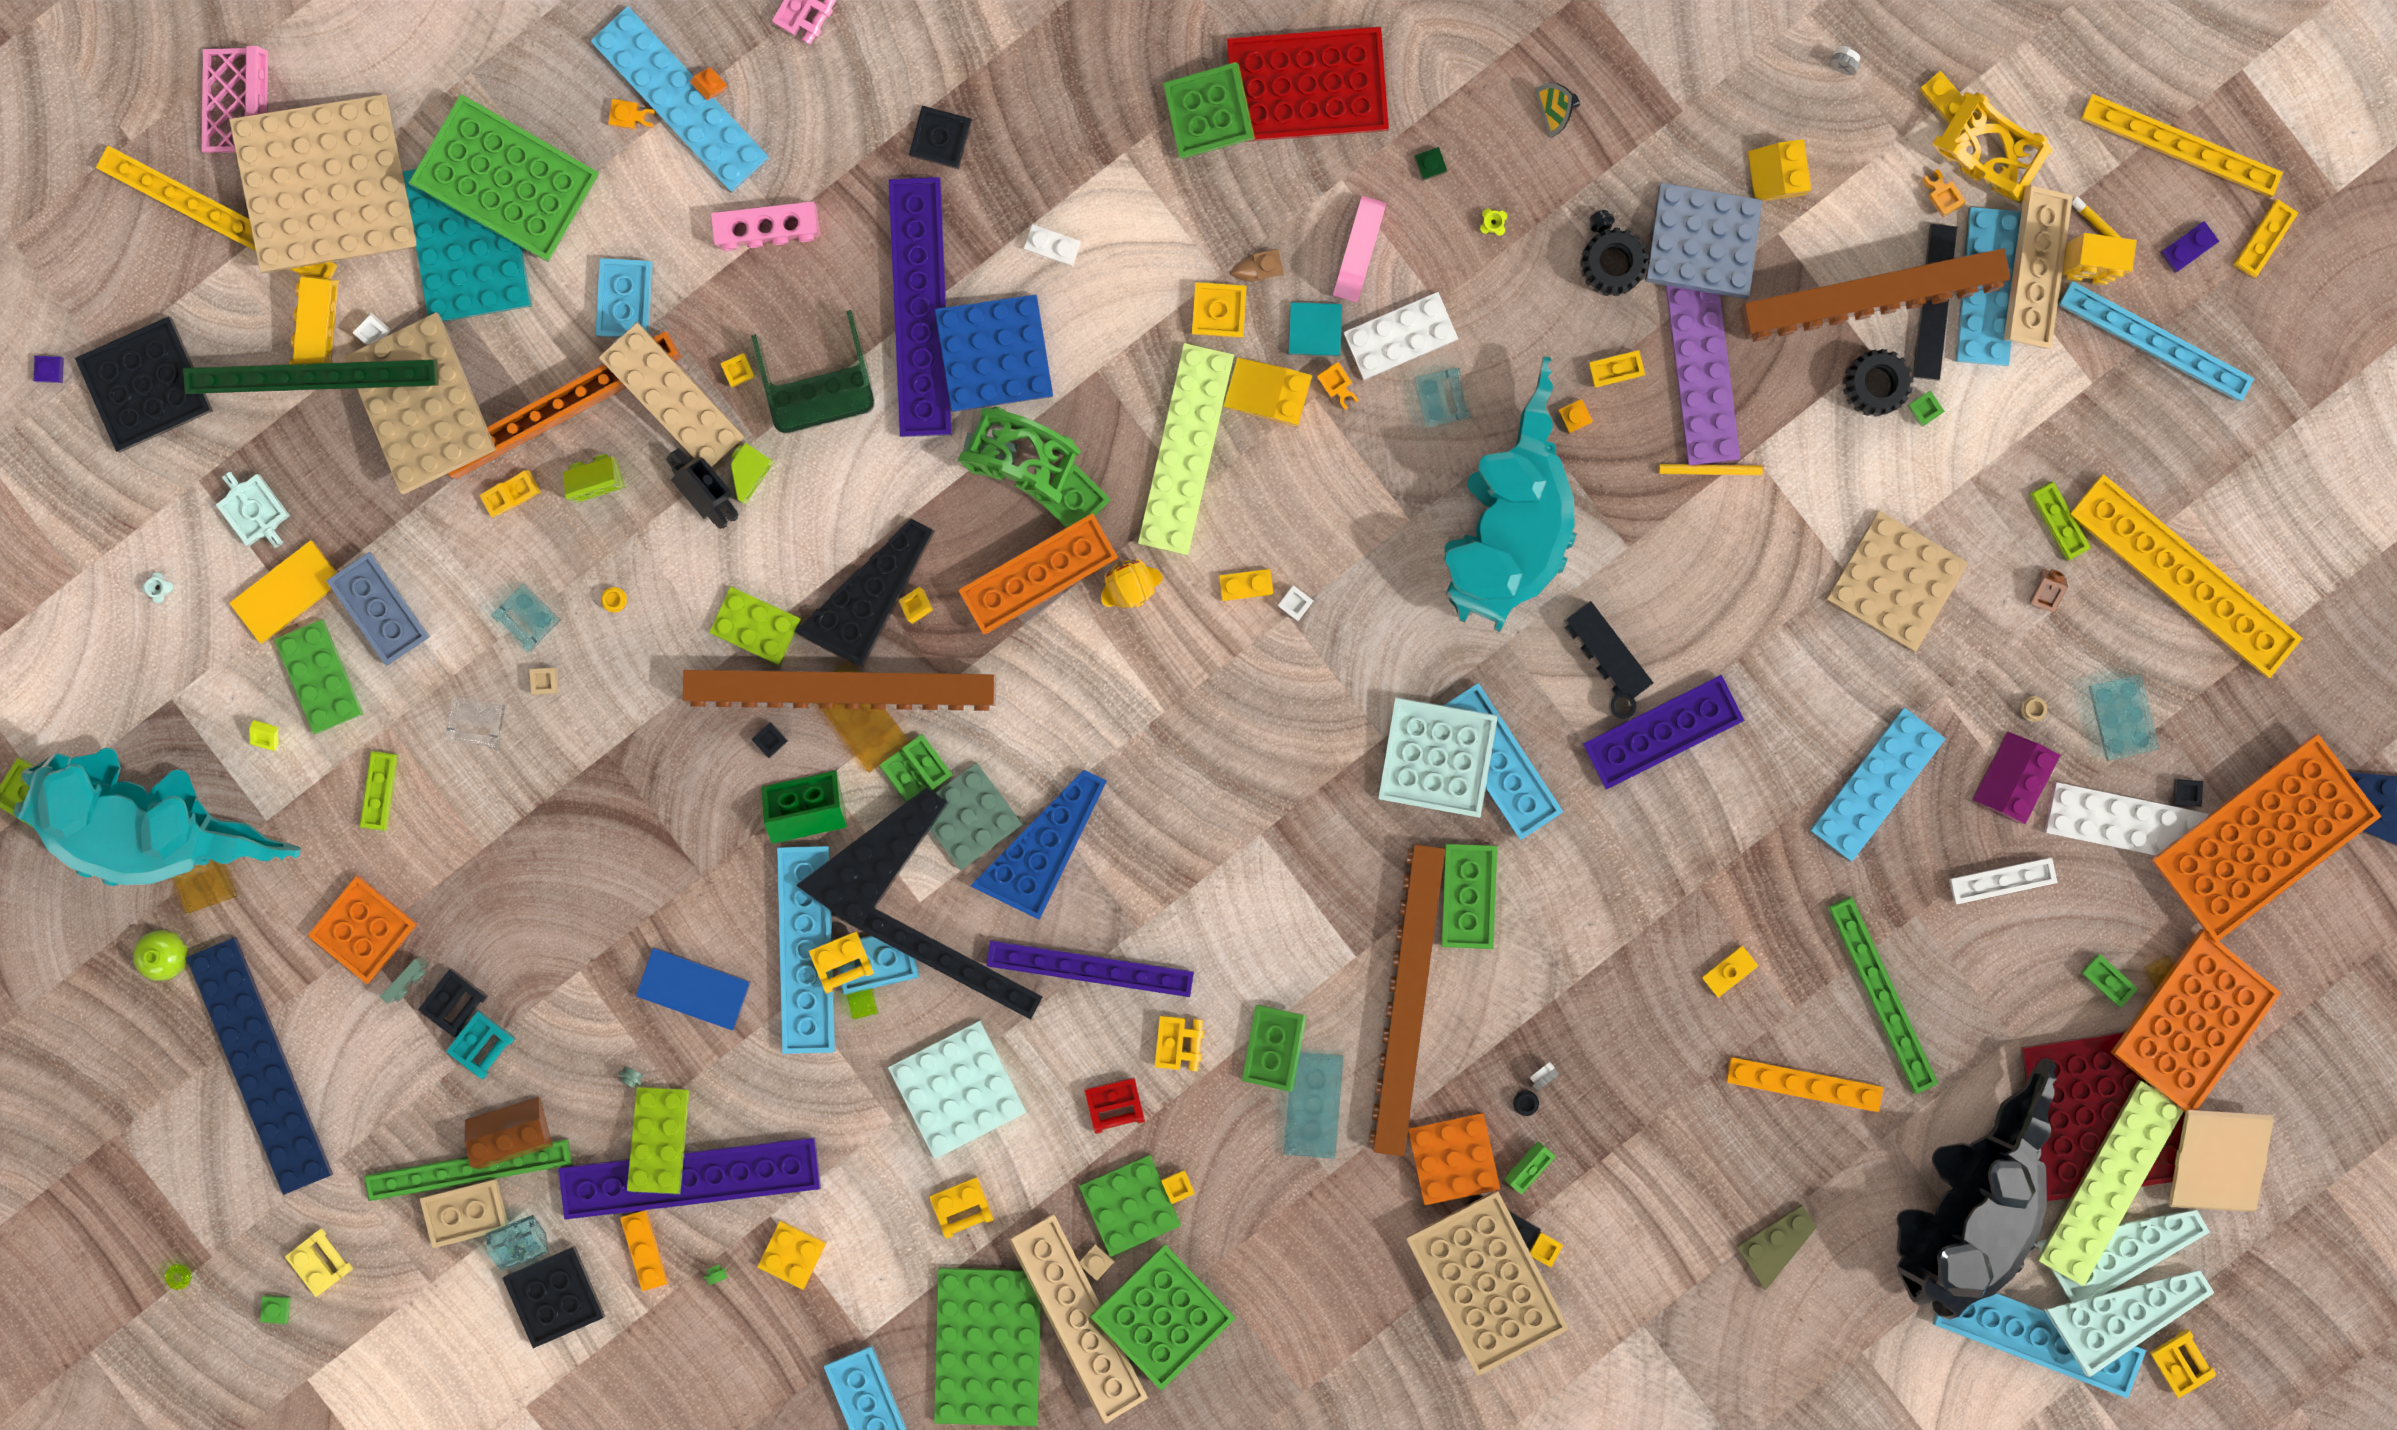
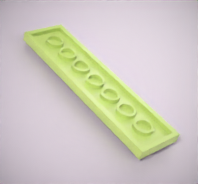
(1186, 449)
(2110, 1183)

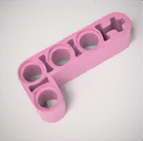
(1359, 249)

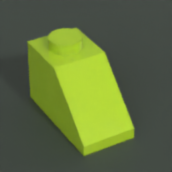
(748, 470)

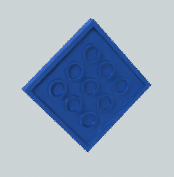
(993, 353)

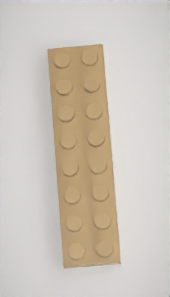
(1068, 1305)

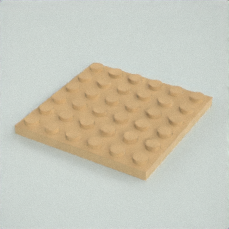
(323, 183)

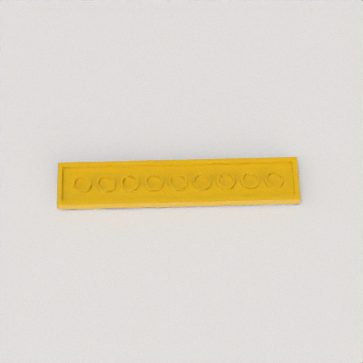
(2185, 576)

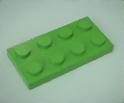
(318, 676)
(1469, 896)

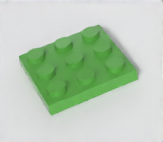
(1209, 110)
(1130, 1205)

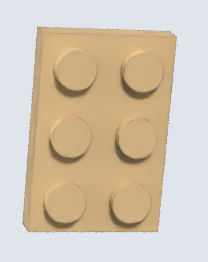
(463, 1213)

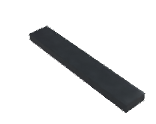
(1934, 316)

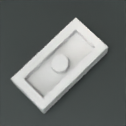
(1052, 245)

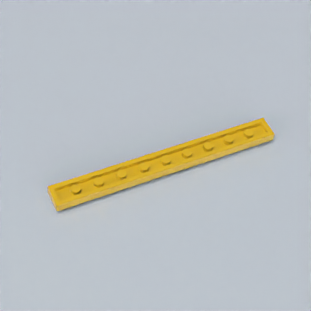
(191, 203)

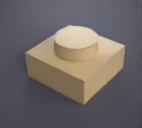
(544, 681)
(1096, 1261)

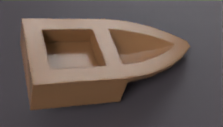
(1259, 267)

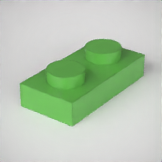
(2109, 980)
(1529, 1167)

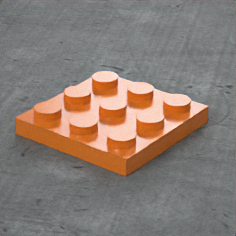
(362, 929)
(1454, 1159)

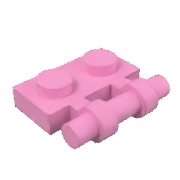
(793, 13)

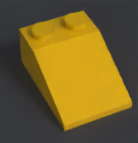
(1268, 391)

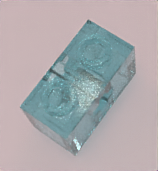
(516, 1242)

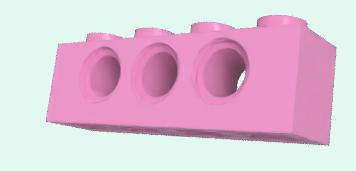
(726, 222)

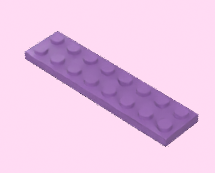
(1702, 376)

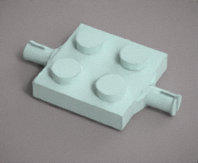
(252, 510)

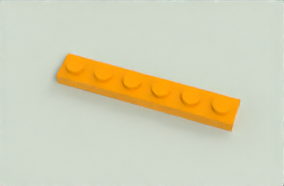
(1804, 1084)

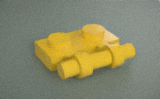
(1170, 1043)

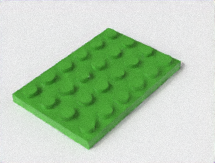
(504, 178)
(987, 1348)

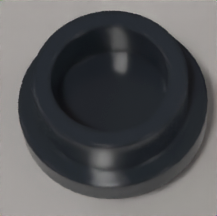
(1601, 220)
(1526, 1103)

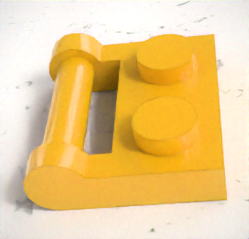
(837, 954)
(959, 1199)
(2175, 1368)

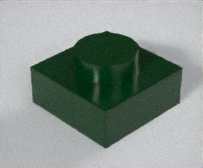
(1430, 163)

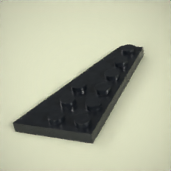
(865, 870)

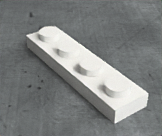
(2003, 880)

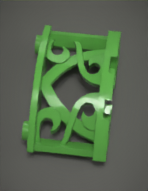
(988, 465)

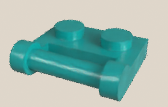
(474, 1038)

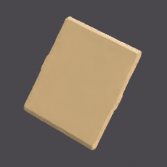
(2221, 1161)

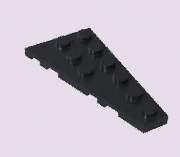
(862, 605)

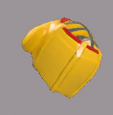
(1130, 584)

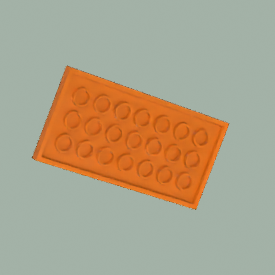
(2266, 838)

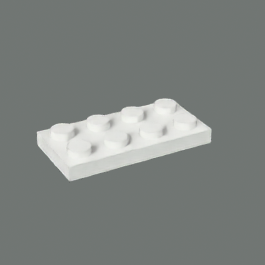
(1400, 336)

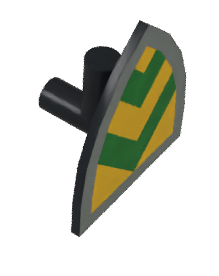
(1556, 106)

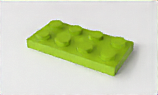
(658, 1140)

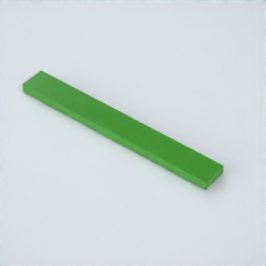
(1882, 995)
(459, 1172)

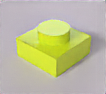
(264, 735)

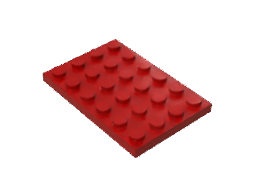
(1313, 82)

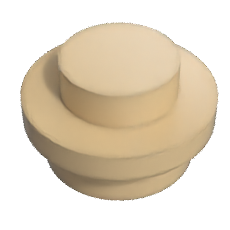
(2033, 709)

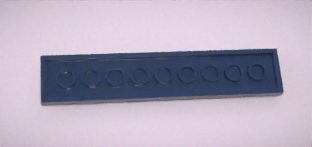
(259, 1065)

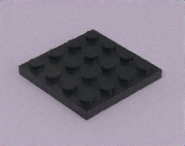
(141, 384)

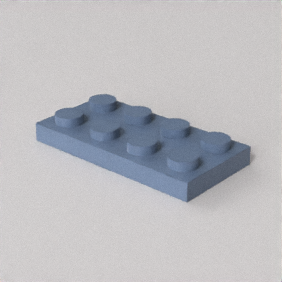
(378, 608)

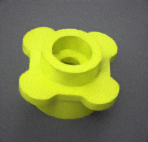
(1498, 216)

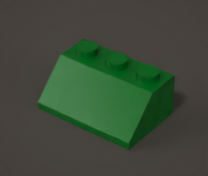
(803, 807)

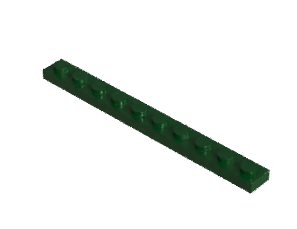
(311, 376)

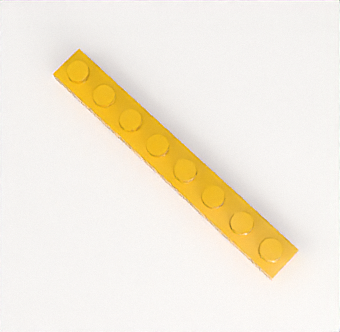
(2181, 145)

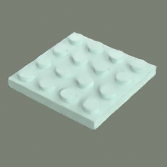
(1438, 757)
(957, 1089)

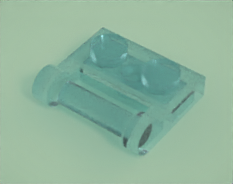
(1434, 401)
(532, 612)

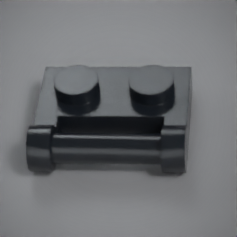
(446, 996)

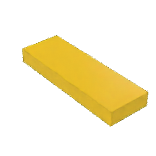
(2265, 238)

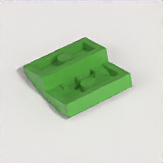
(915, 768)

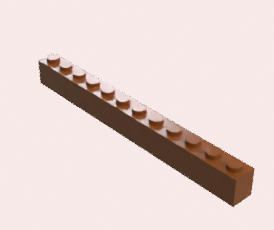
(839, 688)
(1408, 999)

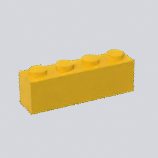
(314, 320)

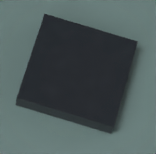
(940, 137)

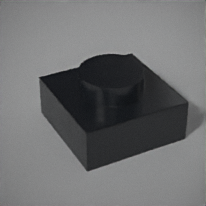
(770, 740)
(2188, 792)

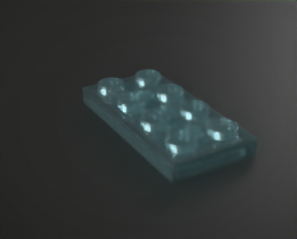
(1314, 1106)

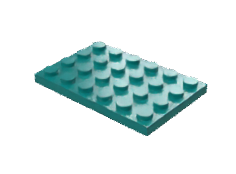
(463, 263)

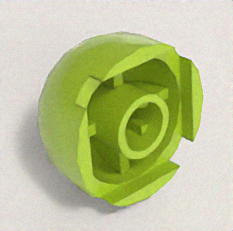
(160, 955)

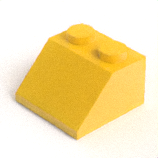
(1779, 171)

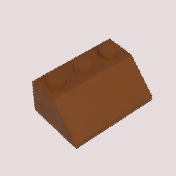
(506, 1133)

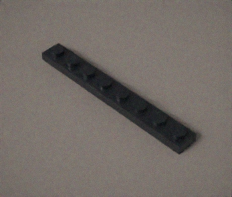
(952, 963)

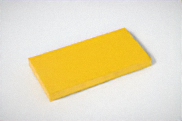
(285, 592)

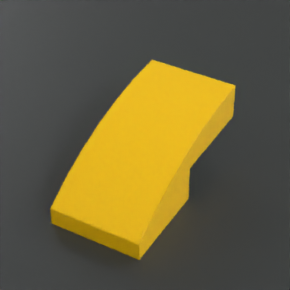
(510, 493)

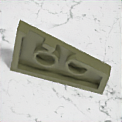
(1776, 1244)

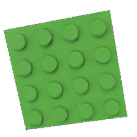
(1162, 1316)

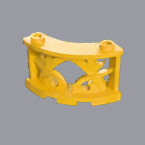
(1953, 147)

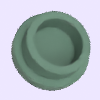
(630, 1077)

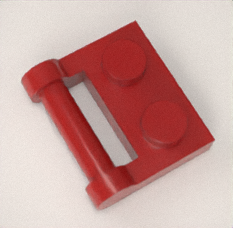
(1111, 1097)

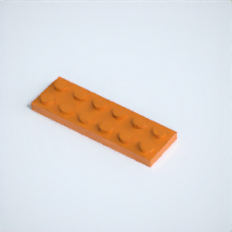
(1038, 574)

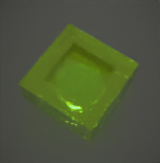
(862, 1003)

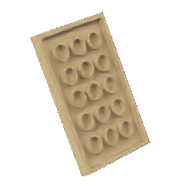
(424, 427)
(1487, 1283)

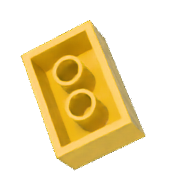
(2098, 258)

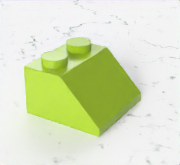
(592, 479)

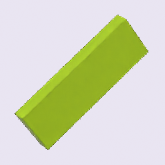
(2059, 521)
(378, 790)

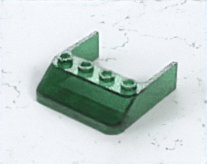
(821, 397)

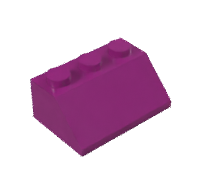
(2016, 777)

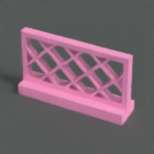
(254, 95)

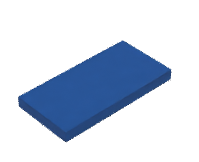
(693, 989)

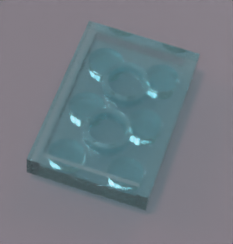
(2123, 717)

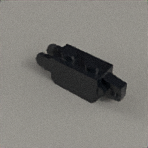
(702, 488)

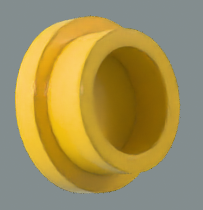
(614, 599)

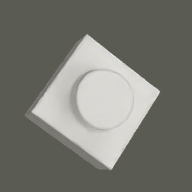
(371, 329)
(1295, 603)

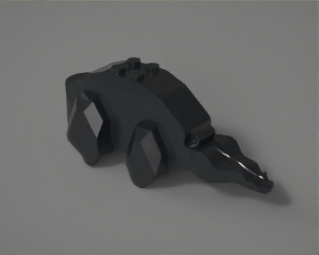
(1991, 1212)

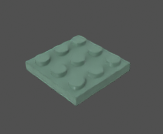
(973, 818)

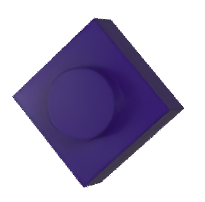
(48, 369)

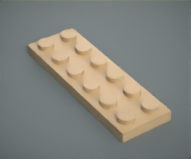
(2038, 267)
(671, 395)

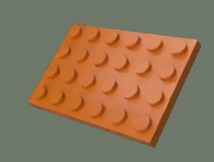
(2196, 1022)

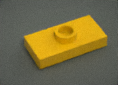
(1729, 971)

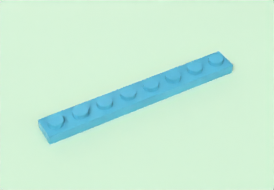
(2156, 341)

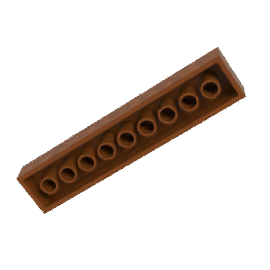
(1875, 293)

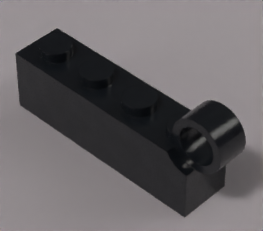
(1610, 655)

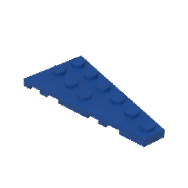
(1036, 859)

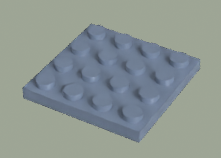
(1704, 241)

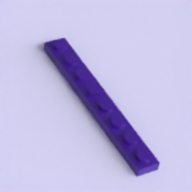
(1090, 968)

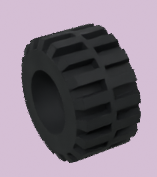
(1629, 246)
(1898, 376)

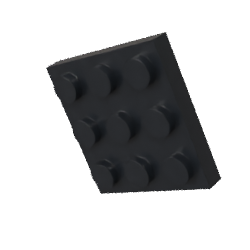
(553, 1297)

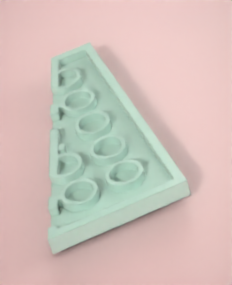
(2135, 1249)
(2117, 1321)

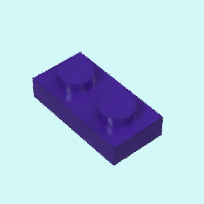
(2189, 246)

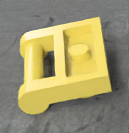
(313, 1268)

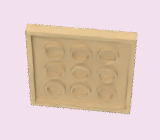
(1897, 581)

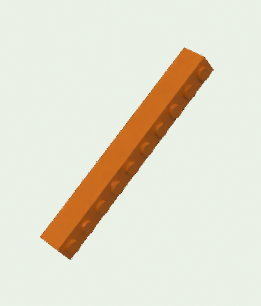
(556, 408)

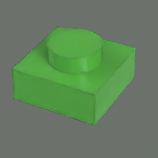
(1925, 408)
(275, 1309)

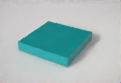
(1315, 329)

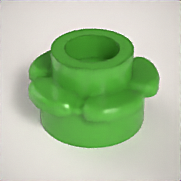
(715, 1275)

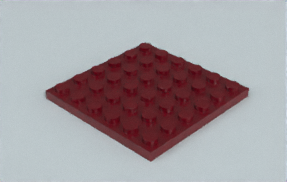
(2086, 1102)

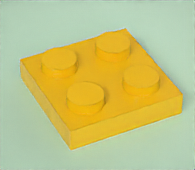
(1219, 310)
(792, 1254)

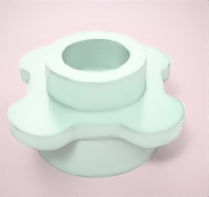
(150, 587)

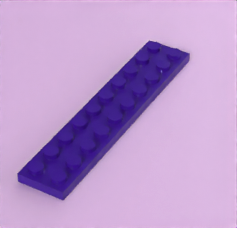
(918, 291)
(706, 1178)

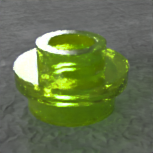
(185, 1274)

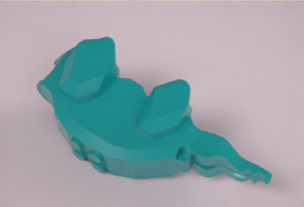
(1528, 521)
(123, 830)

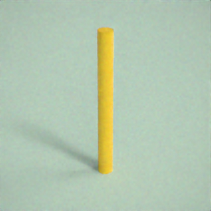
(1708, 469)

